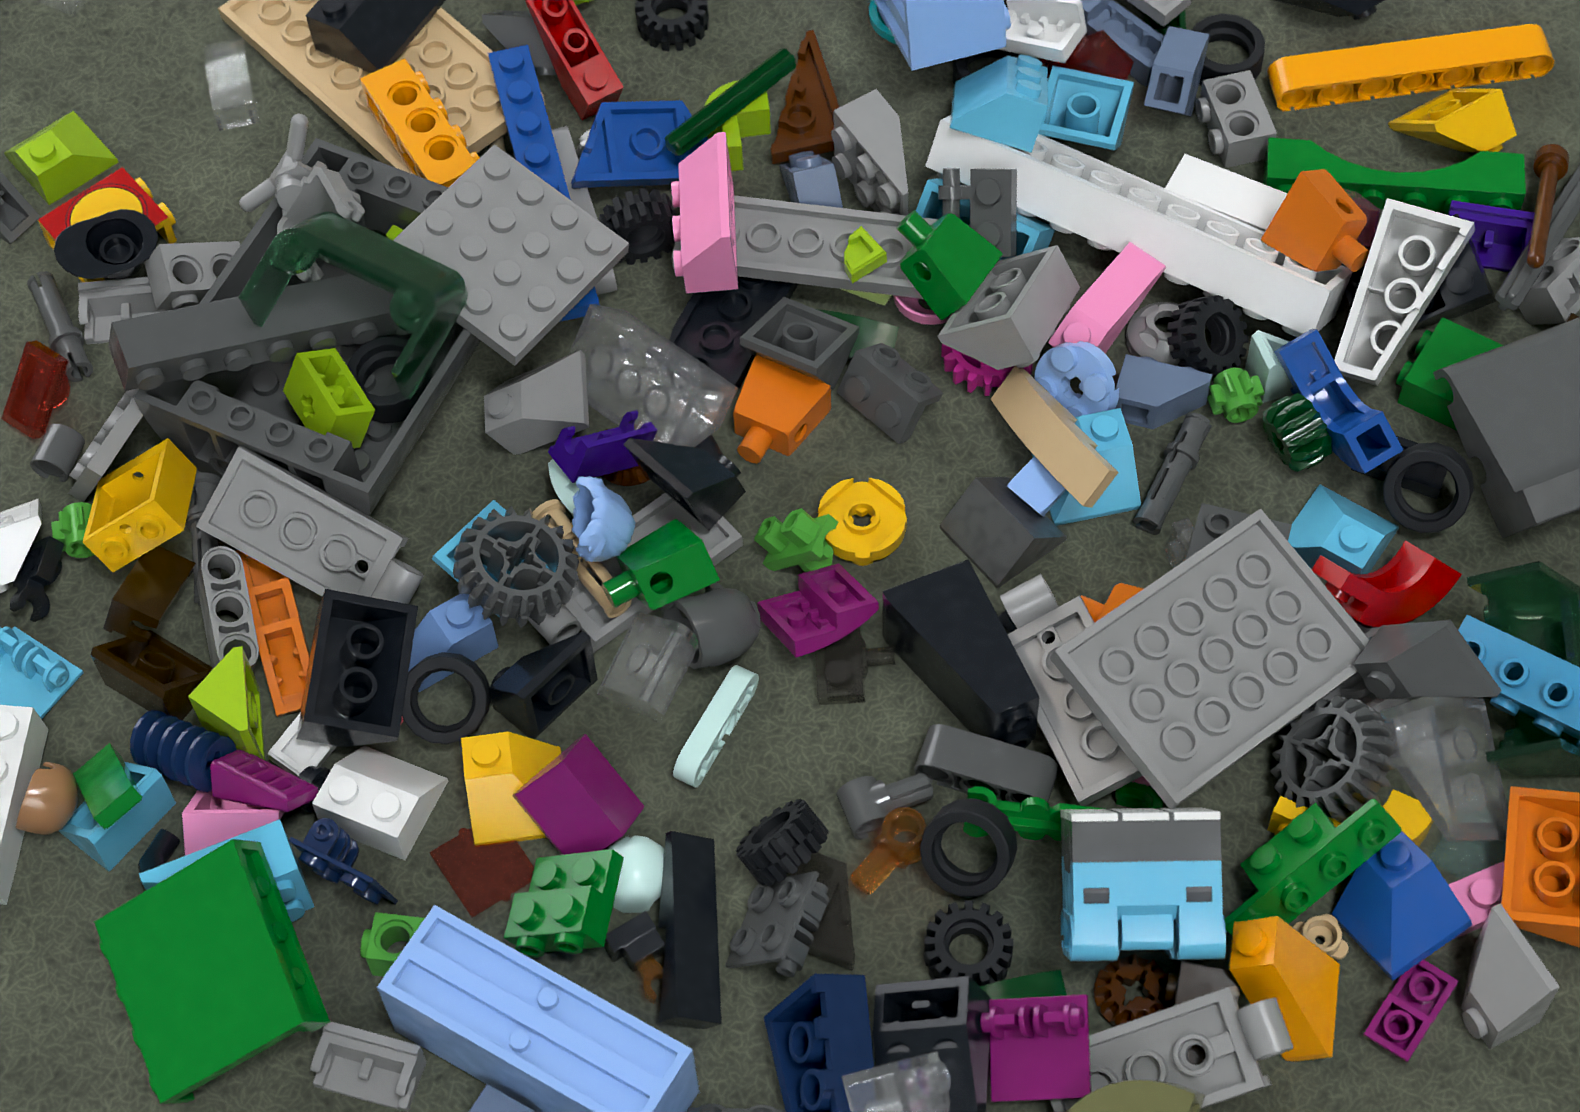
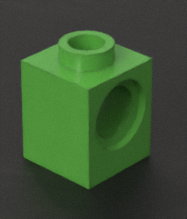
(385, 932)

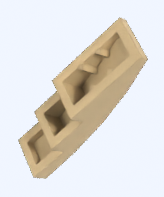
(1053, 437)

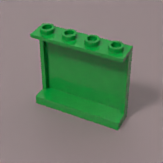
(209, 969)

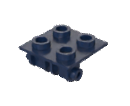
(332, 855)

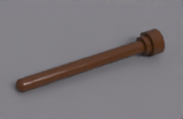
(1550, 166)

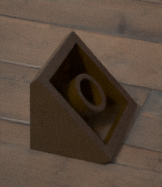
(151, 673)

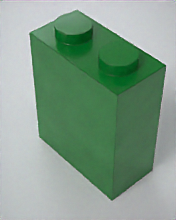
(1436, 350)

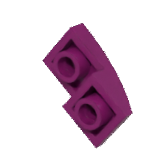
(1411, 1009)

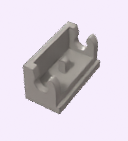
(110, 302)
(368, 1066)

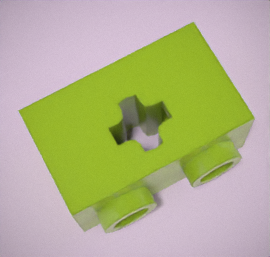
(328, 396)

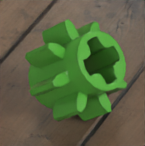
(1236, 395)
(71, 529)

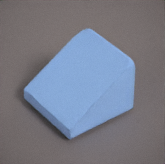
(1036, 486)

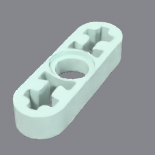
(717, 720)

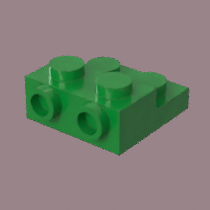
(565, 904)

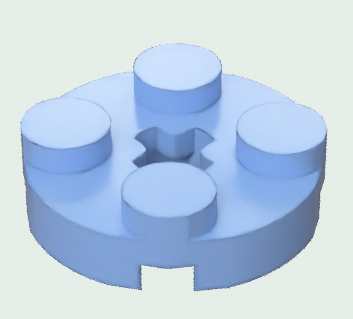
(1090, 366)

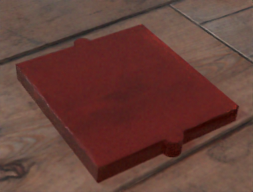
(482, 872)

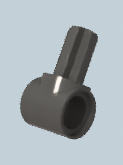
(869, 800)

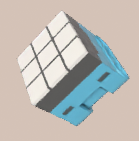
(1142, 883)

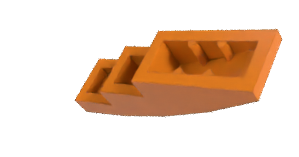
(278, 634)

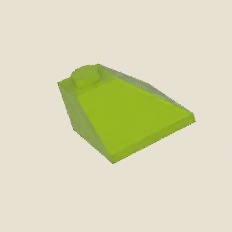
(61, 157)

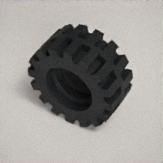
(1225, 332)

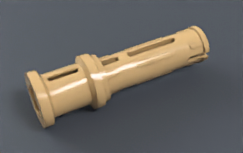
(557, 510)

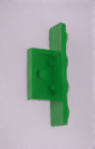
(1311, 860)

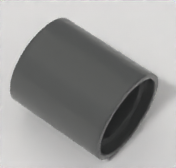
(57, 452)

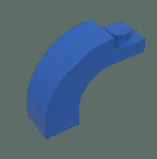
(1358, 433)

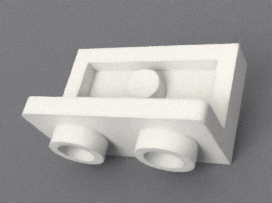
(1045, 28)

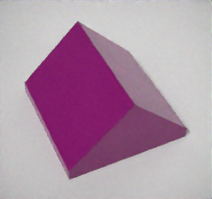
(580, 800)

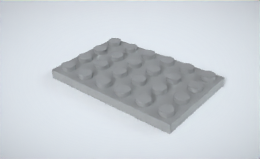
(1213, 657)

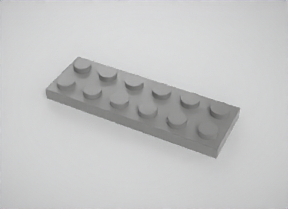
(809, 244)

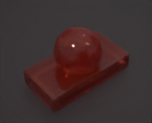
(36, 389)

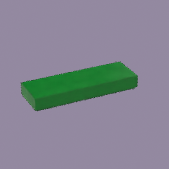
(107, 786)

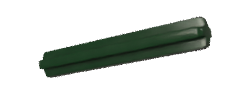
(730, 102)

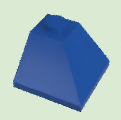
(1400, 907)

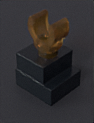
(639, 946)

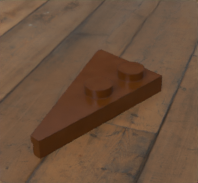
(808, 108)

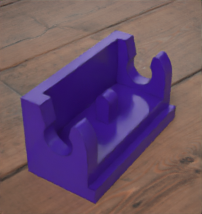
(1498, 232)
(600, 451)

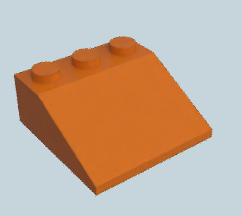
(1543, 863)

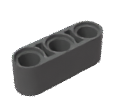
(972, 760)

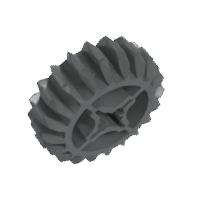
(530, 587)
(1335, 732)

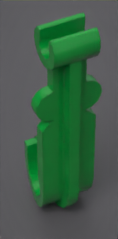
(1036, 818)

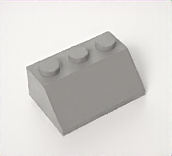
(1013, 310)

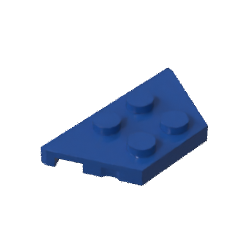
(630, 147)

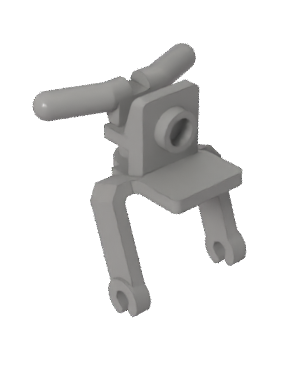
(303, 189)

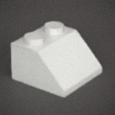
(379, 799)

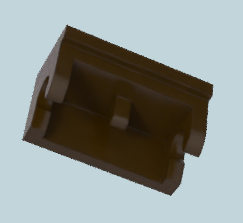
(147, 593)

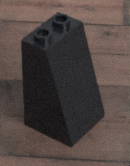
(962, 652)

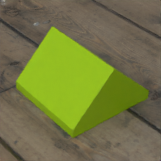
(231, 703)

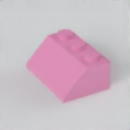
(706, 219)

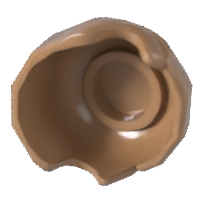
(48, 800)

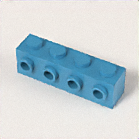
(1528, 678)

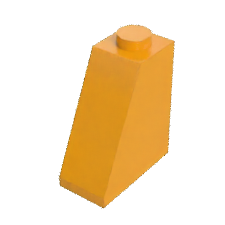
(1282, 964)

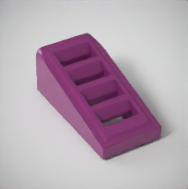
(256, 782)

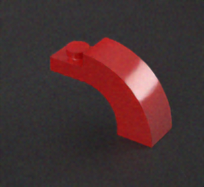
(1394, 593)

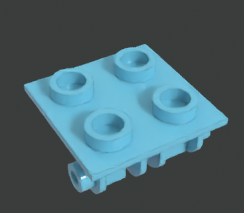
(32, 672)

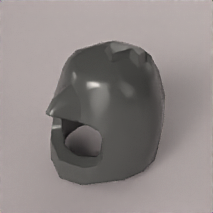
(721, 620)

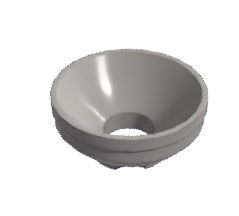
(1145, 338)

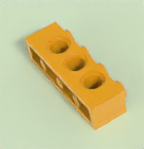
(417, 123)

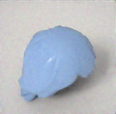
(600, 521)

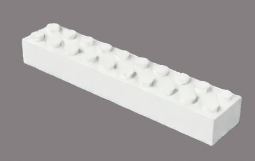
(1185, 236)

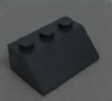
(368, 31)
(357, 670)

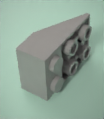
(871, 153)

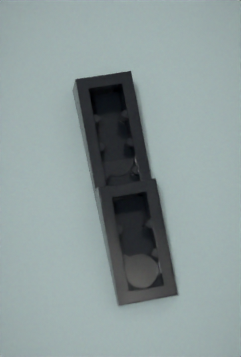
(691, 948)

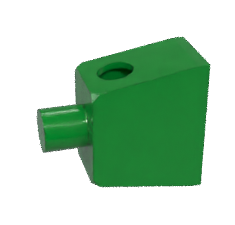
(945, 260)
(662, 568)

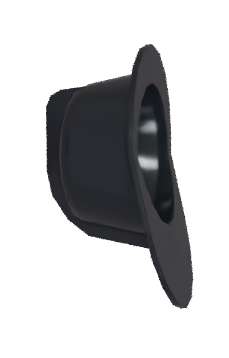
(107, 245)

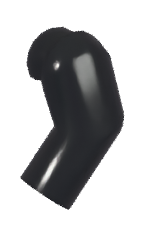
(158, 851)

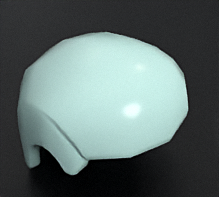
(640, 874)

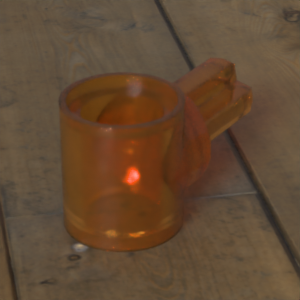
(888, 851)

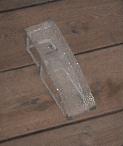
(230, 84)

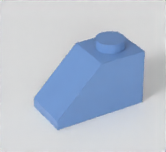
(452, 630)

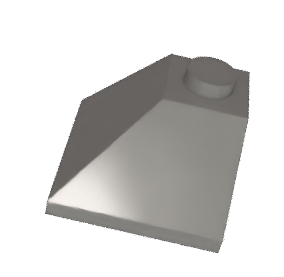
(538, 404)
(1505, 982)

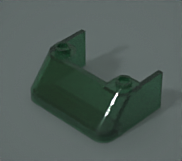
(424, 291)
(1545, 612)

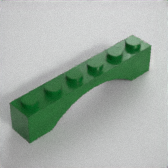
(1482, 179)

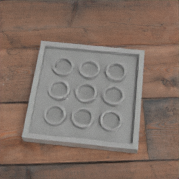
(517, 247)

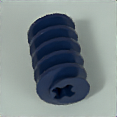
(178, 748)

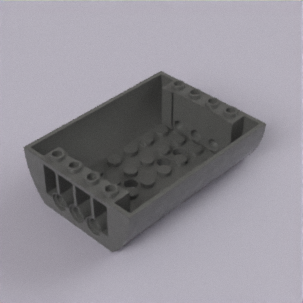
(248, 406)

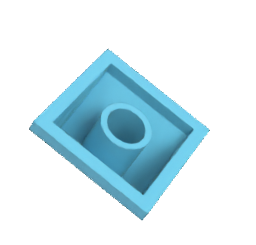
(1086, 108)
(114, 843)

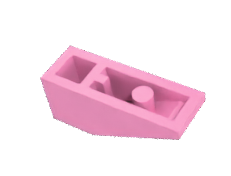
(1110, 300)

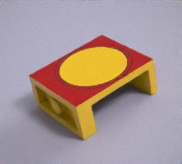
(109, 194)

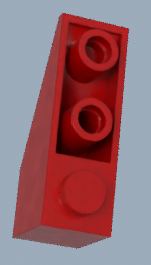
(575, 55)

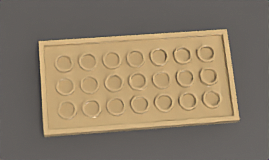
(443, 51)

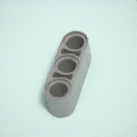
(226, 595)

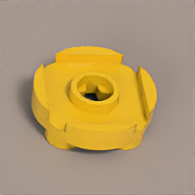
(886, 526)

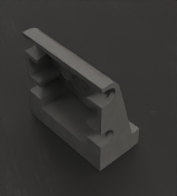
(1523, 423)

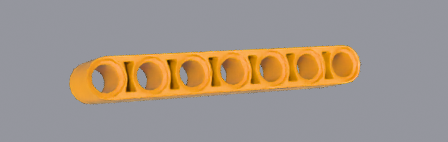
(1410, 66)

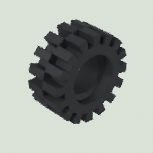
(672, 31)
(643, 222)
(782, 842)
(968, 921)

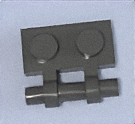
(991, 203)

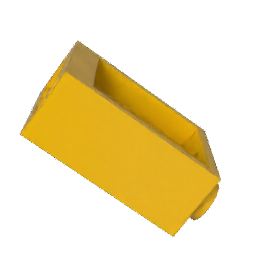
(140, 512)

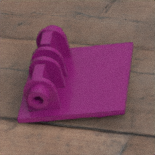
(1039, 1048)

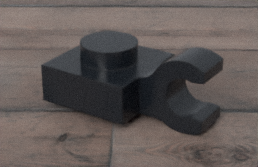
(38, 570)

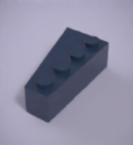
(818, 1039)

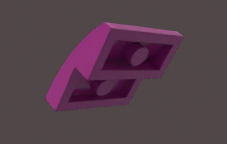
(821, 612)

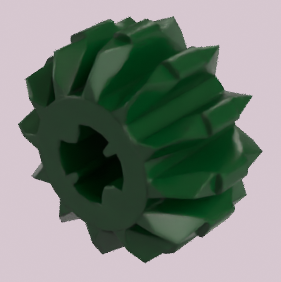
(1297, 432)

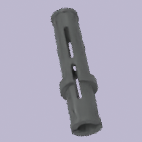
(64, 337)
(1179, 459)

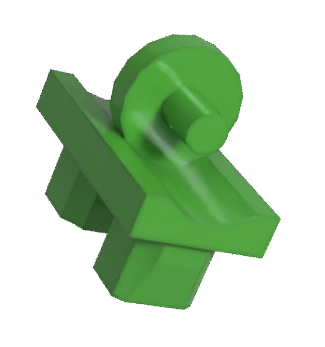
(796, 541)

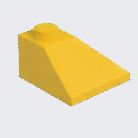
(1461, 120)
(494, 771)

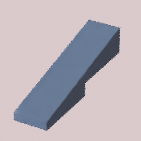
(1128, 31)

